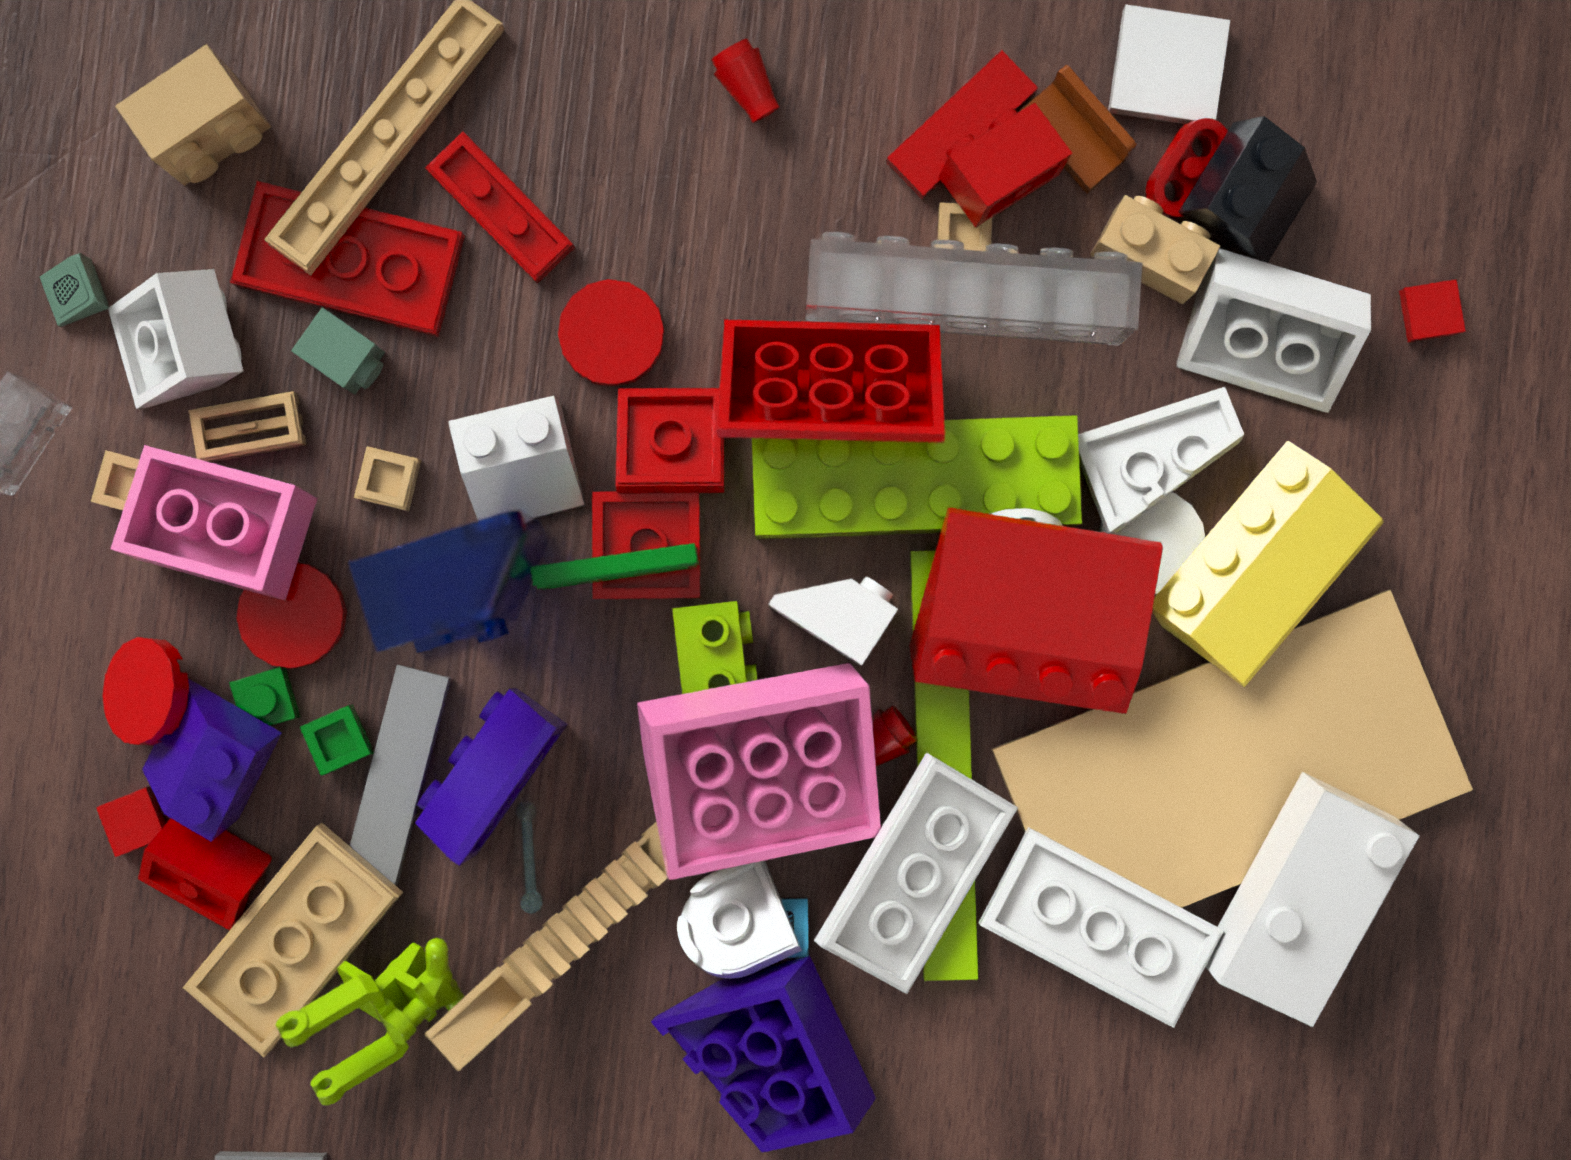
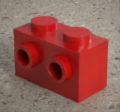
(1003, 163)

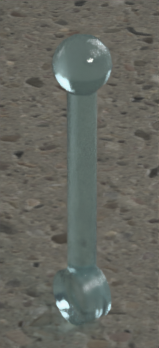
(531, 900)

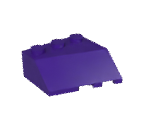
(774, 1054)

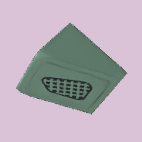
(74, 290)

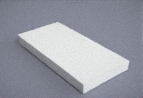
(916, 874)
(1101, 927)

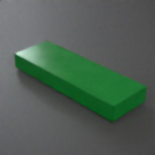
(615, 566)

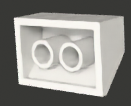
(1275, 330)

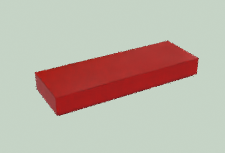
(969, 111)
(500, 207)

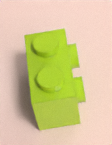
(712, 646)

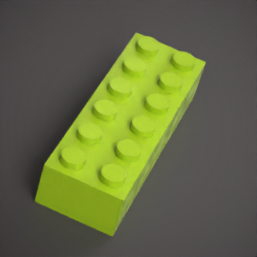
(907, 486)

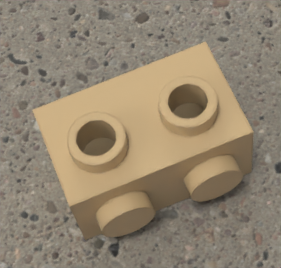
(1170, 252)

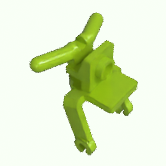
(399, 998)

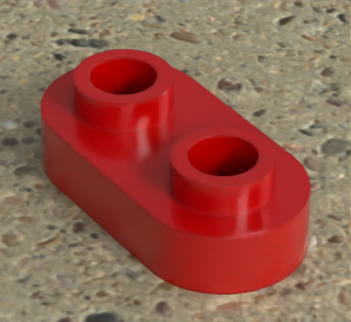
(1182, 166)

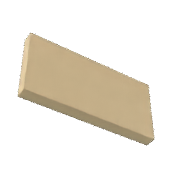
(292, 938)

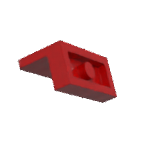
(203, 874)

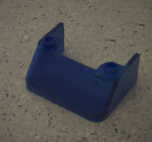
(451, 583)

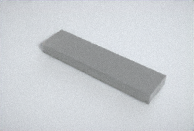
(399, 769)

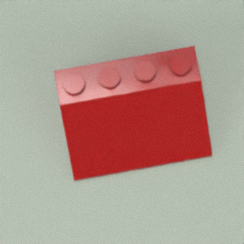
(831, 381)
(1036, 611)

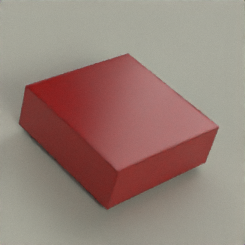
(1432, 310)
(131, 820)

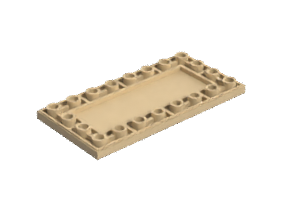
(1204, 766)

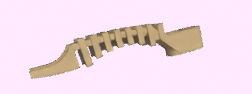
(548, 952)

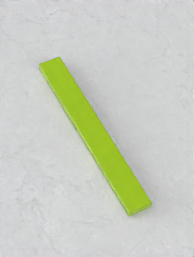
(944, 733)

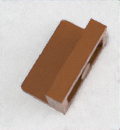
(1086, 128)

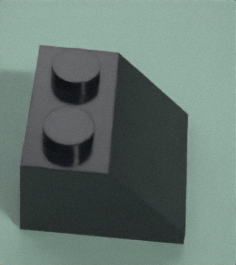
(1251, 188)

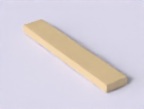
(384, 134)

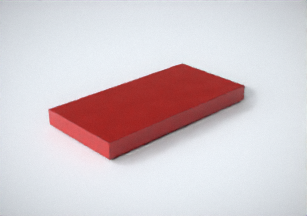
(376, 271)

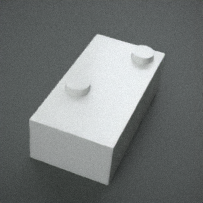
(1309, 899)

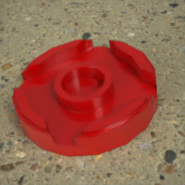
(611, 332)
(296, 629)
(145, 691)

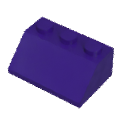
(488, 774)

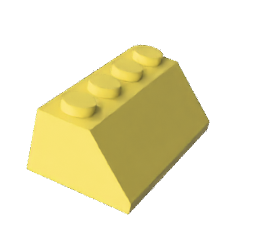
(1266, 563)

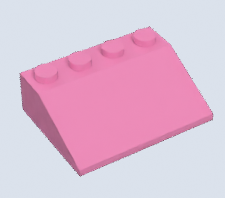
(761, 769)

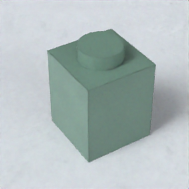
(340, 352)

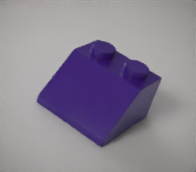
(209, 763)

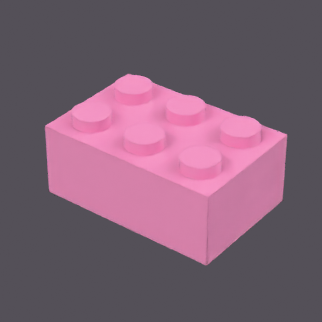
(214, 522)

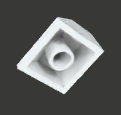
(175, 337)
(518, 460)
(840, 614)

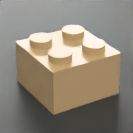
(194, 117)

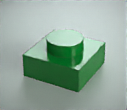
(266, 696)
(336, 740)

